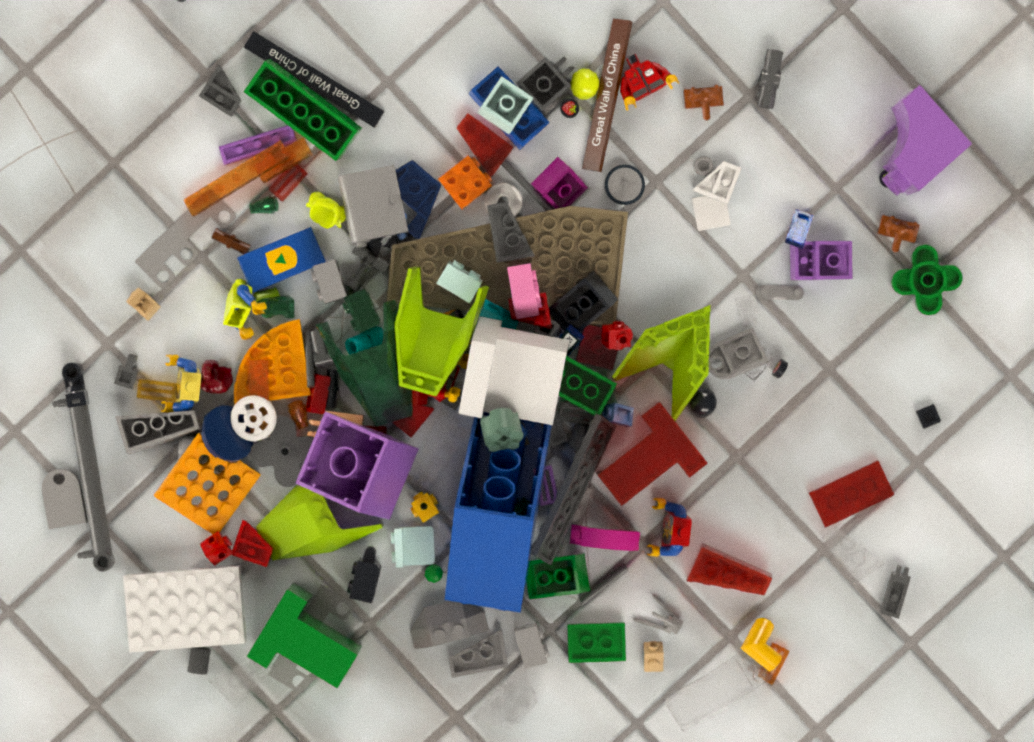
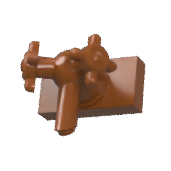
(704, 99)
(898, 230)

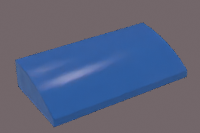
(529, 124)

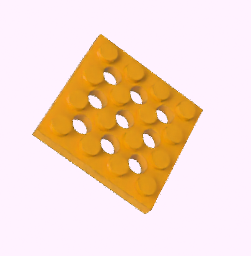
(209, 497)

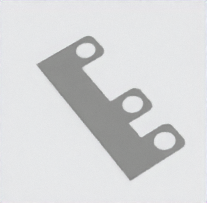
(175, 239)
(321, 604)

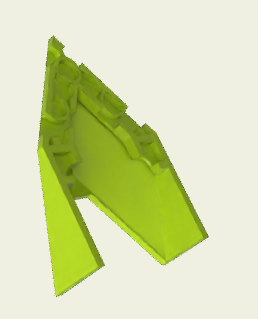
(680, 346)

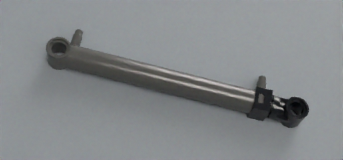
(88, 467)

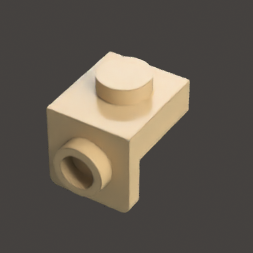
(143, 303)
(653, 656)

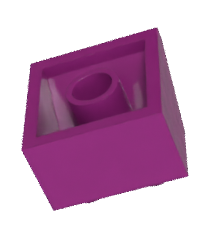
(559, 184)

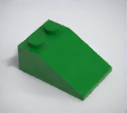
(563, 577)

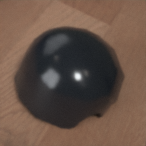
(702, 403)

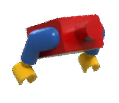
(675, 529)

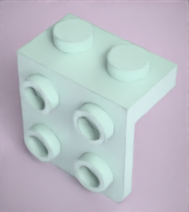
(413, 546)

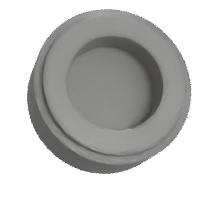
(703, 165)

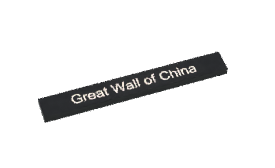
(315, 80)

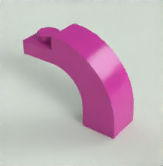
(605, 538)

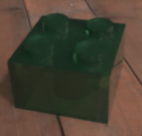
(362, 311)

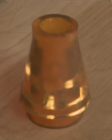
(298, 412)

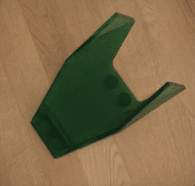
(374, 373)

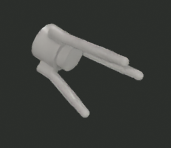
(672, 622)

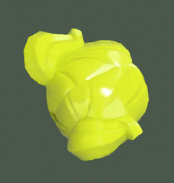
(325, 211)

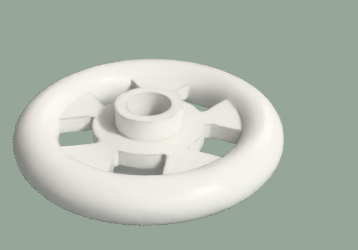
(258, 402)

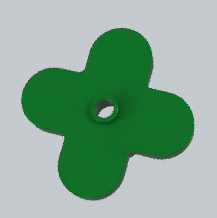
(941, 278)

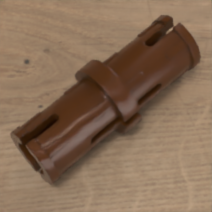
(231, 241)

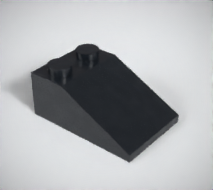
(583, 303)

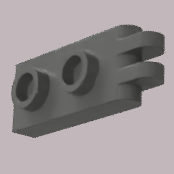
(895, 592)

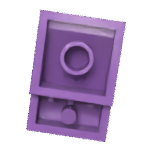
(821, 261)

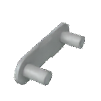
(779, 292)

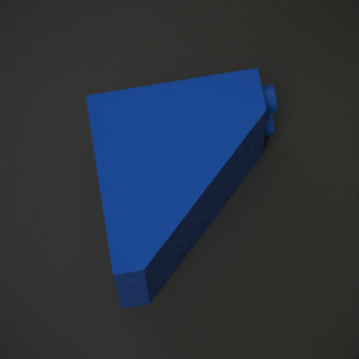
(487, 538)

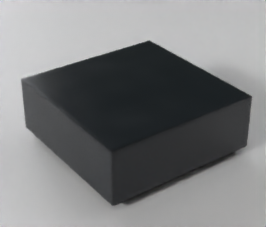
(928, 416)

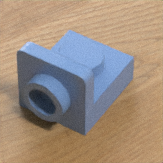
(618, 414)

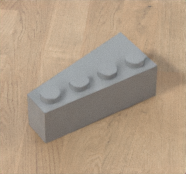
(155, 429)

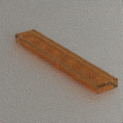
(237, 178)

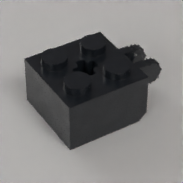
(366, 577)

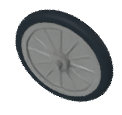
(624, 184)

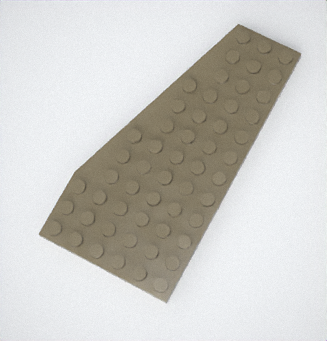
(565, 245)

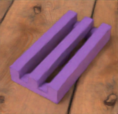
(549, 501)

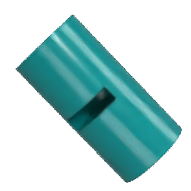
(364, 340)

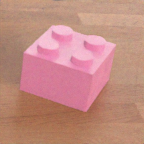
(524, 290)

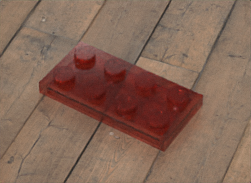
(851, 493)

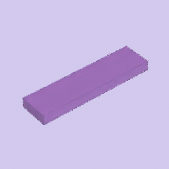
(255, 144)

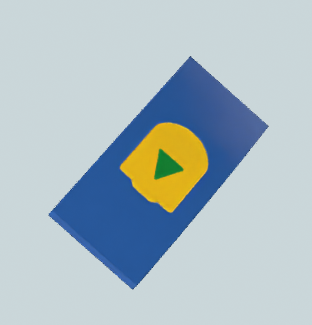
(281, 259)

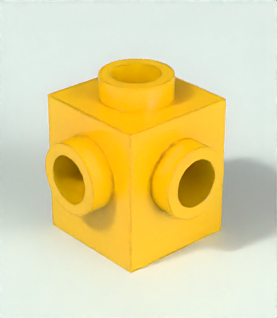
(427, 513)

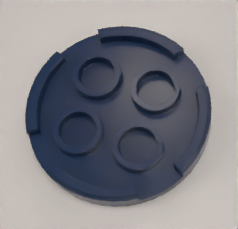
(221, 438)

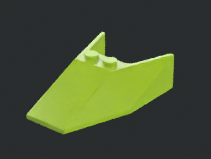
(428, 340)
(306, 526)

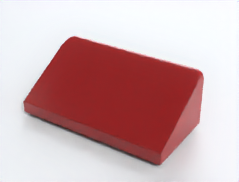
(317, 400)

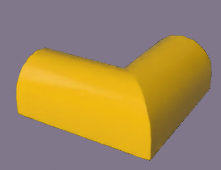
(756, 645)

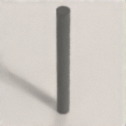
(526, 185)

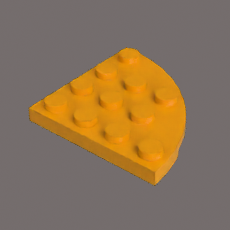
(286, 363)

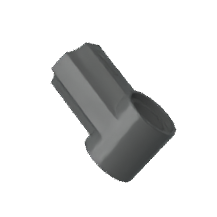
(321, 355)

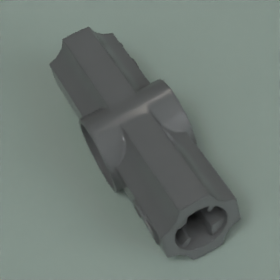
(770, 79)

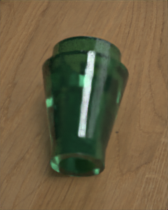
(266, 205)

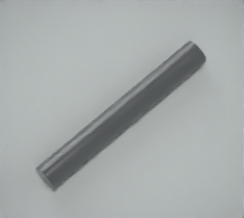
(309, 359)
(604, 584)

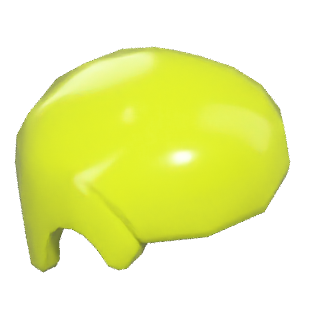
(584, 84)

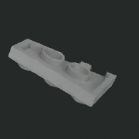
(481, 657)

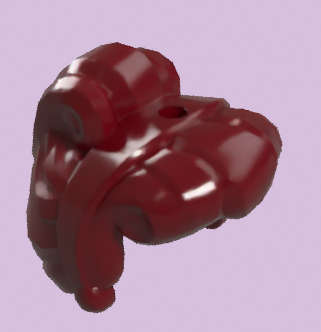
(215, 378)

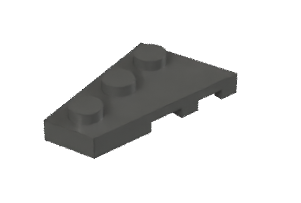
(506, 234)

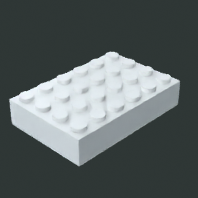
(185, 608)

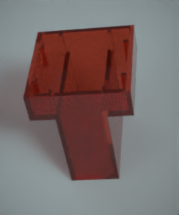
(650, 455)

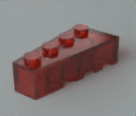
(726, 571)

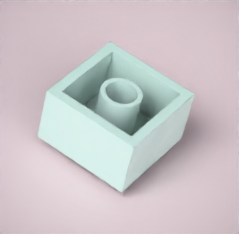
(505, 105)
(459, 281)

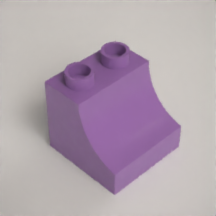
(924, 143)
(357, 466)

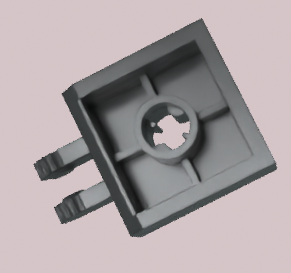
(544, 72)

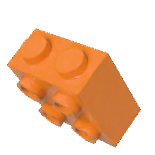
(466, 181)

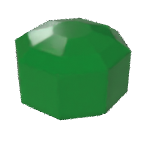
(433, 573)

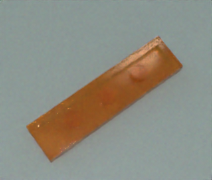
(259, 386)

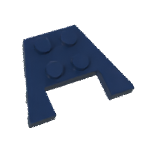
(419, 192)

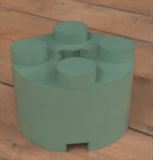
(501, 429)

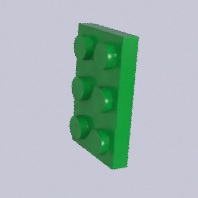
(596, 642)

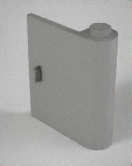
(368, 206)

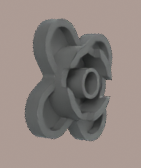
(270, 451)

